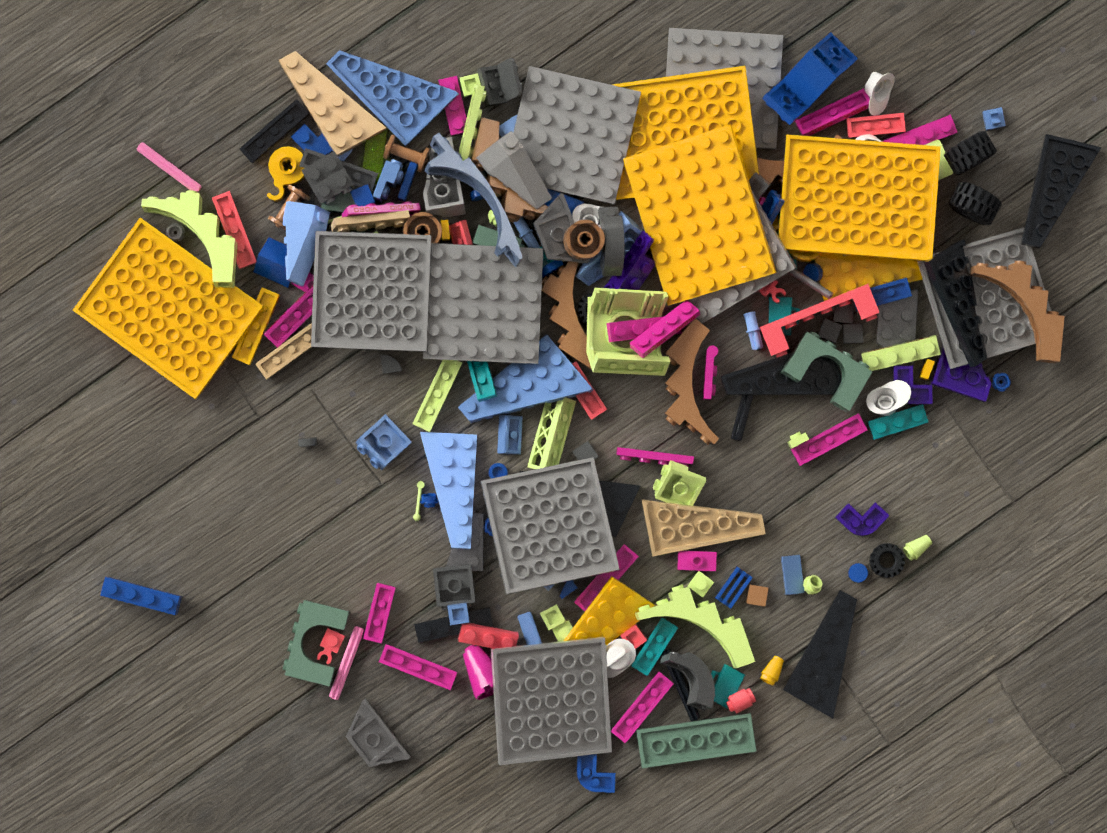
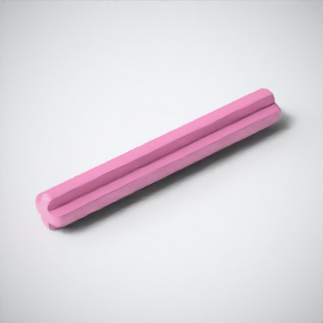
(168, 167)
(346, 663)

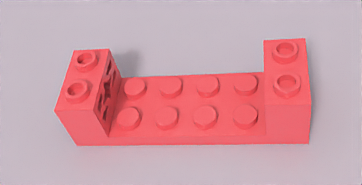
(774, 333)

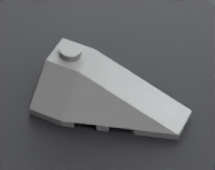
(513, 167)
(443, 193)

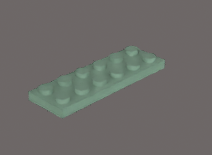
(696, 740)

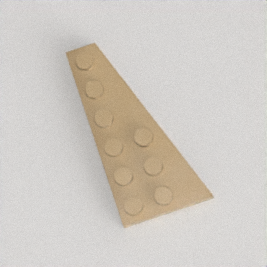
(335, 113)
(686, 527)

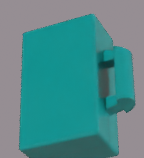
(781, 310)
(726, 684)

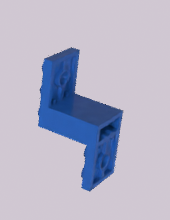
(809, 78)

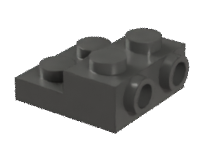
(328, 178)
(454, 585)

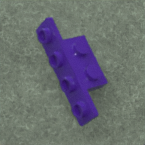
(636, 265)

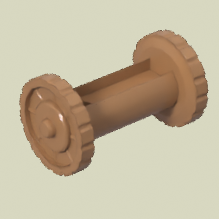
(406, 153)
(295, 196)

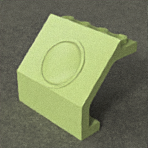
(622, 305)

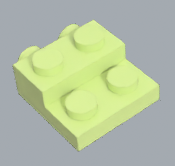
(678, 484)

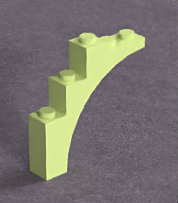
(206, 226)
(728, 634)

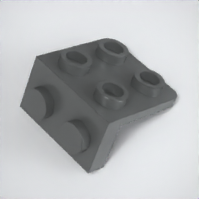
(500, 82)

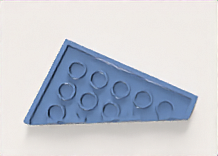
(396, 98)
(529, 385)

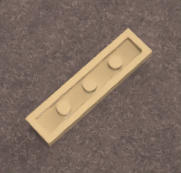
(364, 222)
(286, 353)

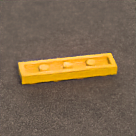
(251, 339)

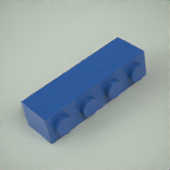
(141, 595)

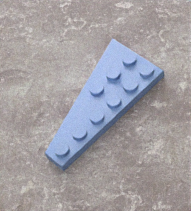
(453, 474)

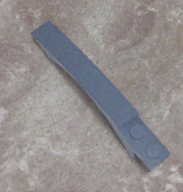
(450, 164)

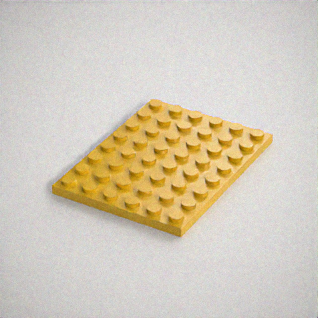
(689, 106)
(859, 197)
(700, 215)
(167, 308)

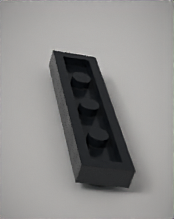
(274, 131)
(441, 627)

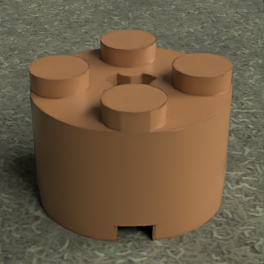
(424, 220)
(591, 232)

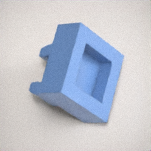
(993, 118)
(458, 613)

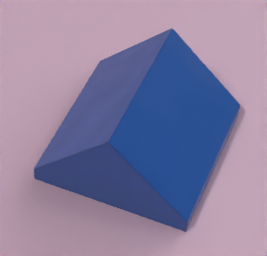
(271, 262)

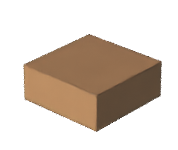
(757, 595)

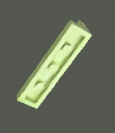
(555, 434)

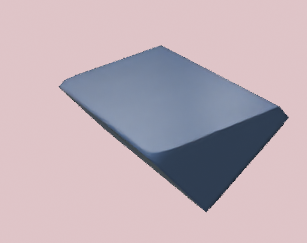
(509, 434)
(792, 574)
(529, 628)

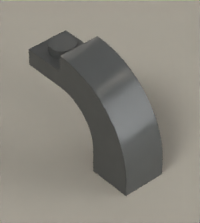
(613, 250)
(698, 675)

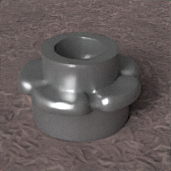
(175, 227)

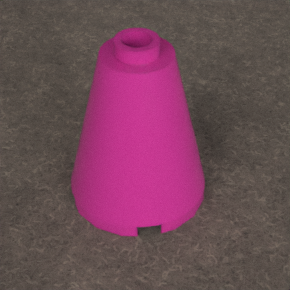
(479, 671)

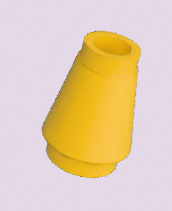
(772, 671)

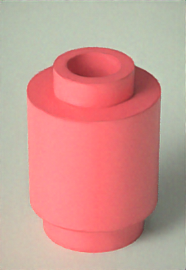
(740, 700)

